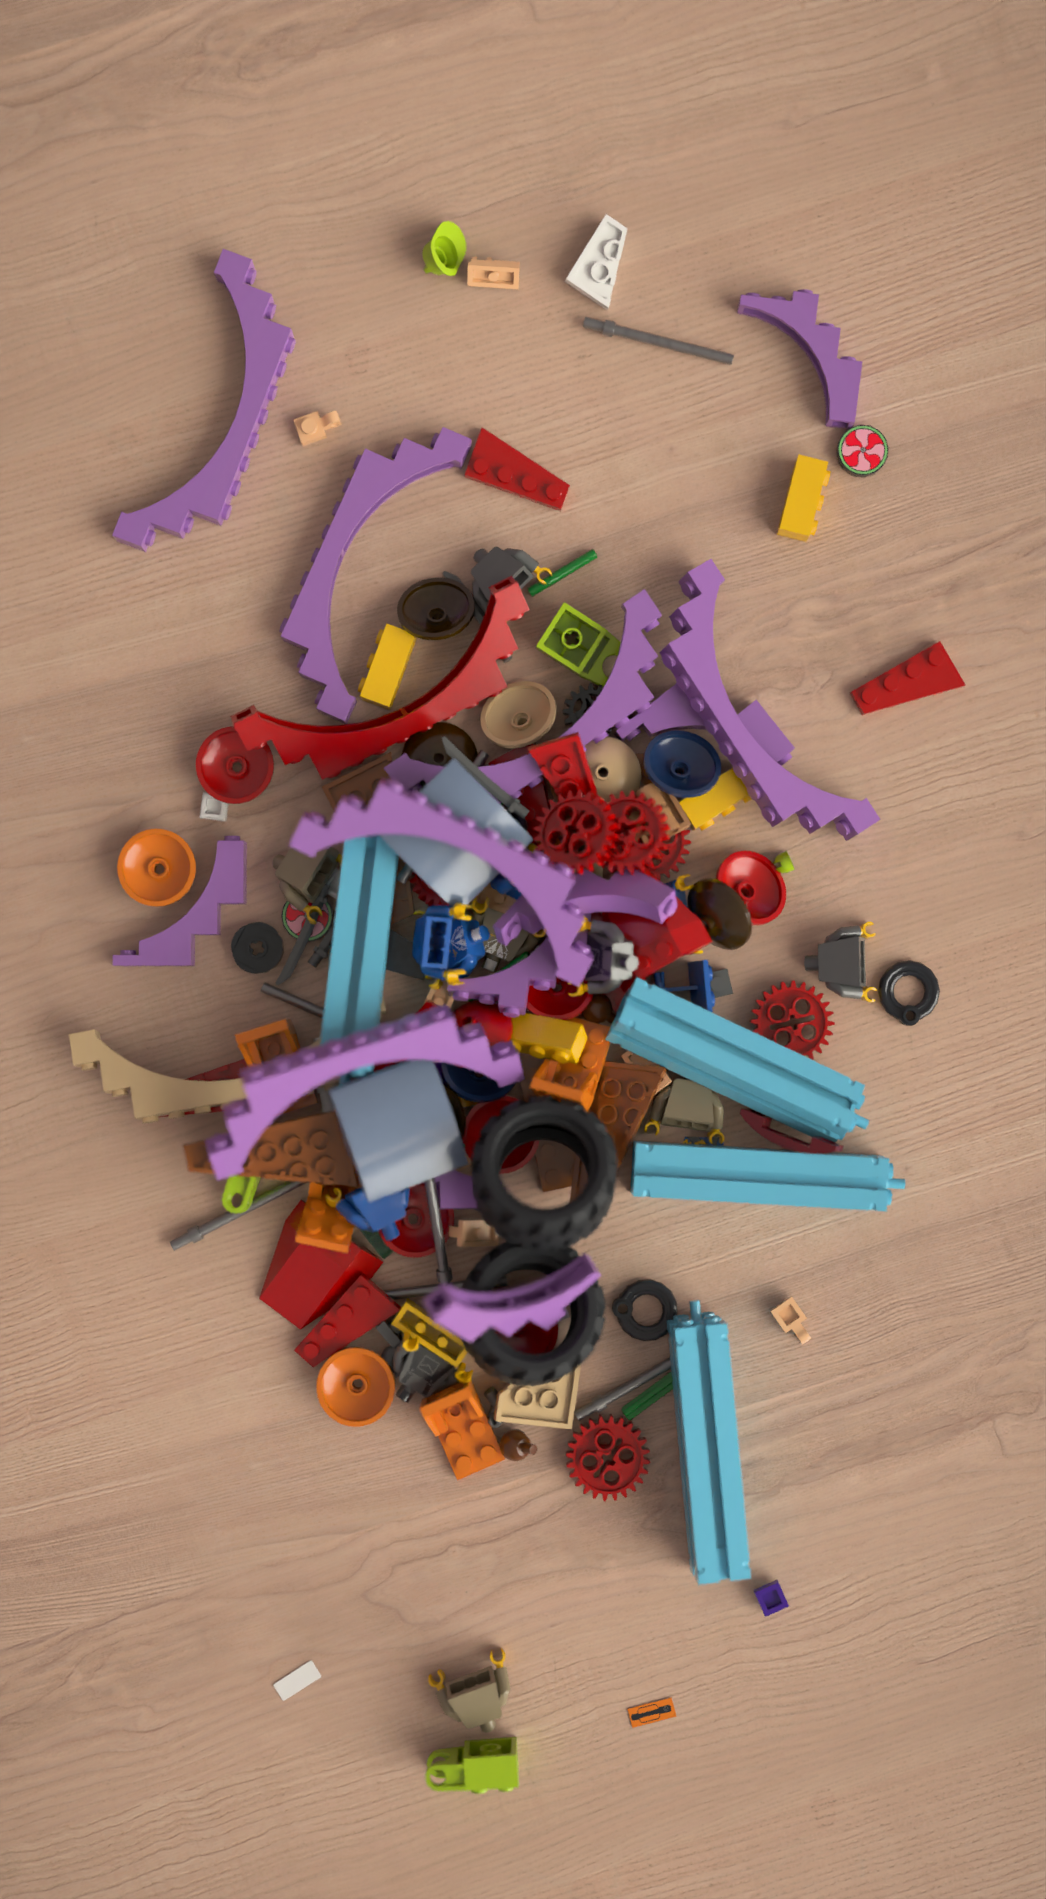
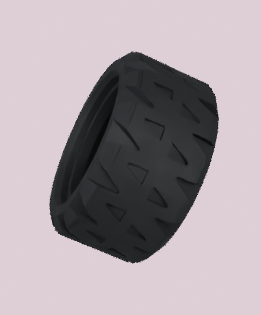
(553, 1121)
(537, 1369)

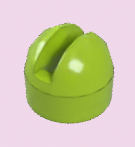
(786, 863)

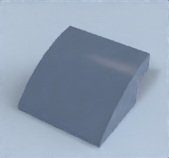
(447, 868)
(398, 1127)

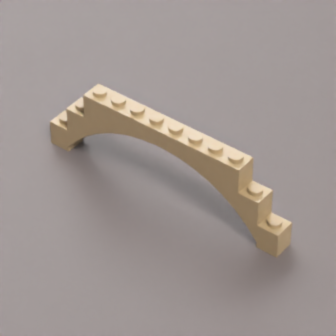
(155, 1093)

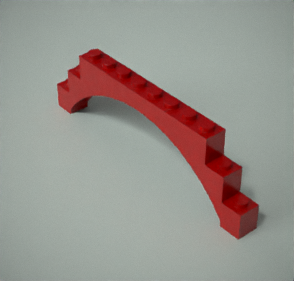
(348, 745)

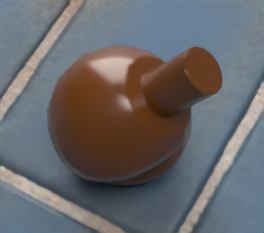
(599, 1010)
(516, 1445)

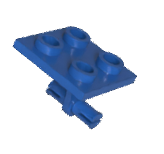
(699, 980)

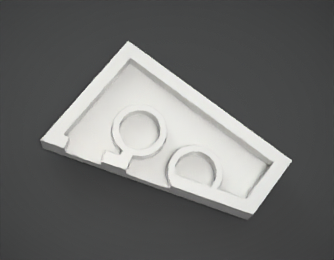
(598, 264)

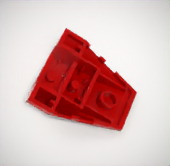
(656, 942)
(311, 1279)

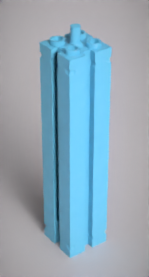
(360, 942)
(736, 1062)
(762, 1176)
(708, 1446)

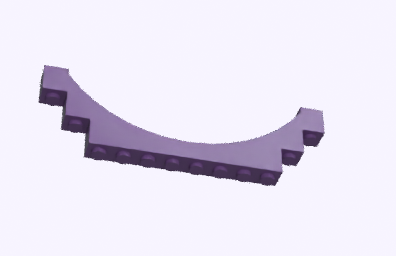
(371, 485)
(212, 489)
(618, 699)
(767, 782)
(409, 813)
(283, 1080)

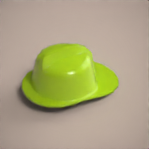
(445, 250)

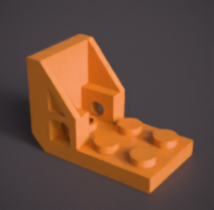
(268, 1043)
(579, 1080)
(324, 1224)
(462, 1428)

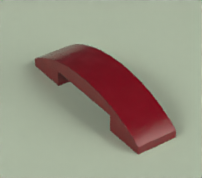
(761, 1124)

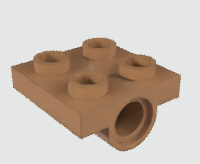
(676, 816)

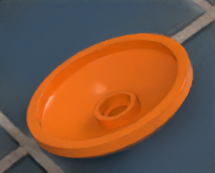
(139, 862)
(353, 1404)

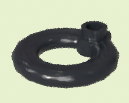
(899, 1011)
(630, 1294)

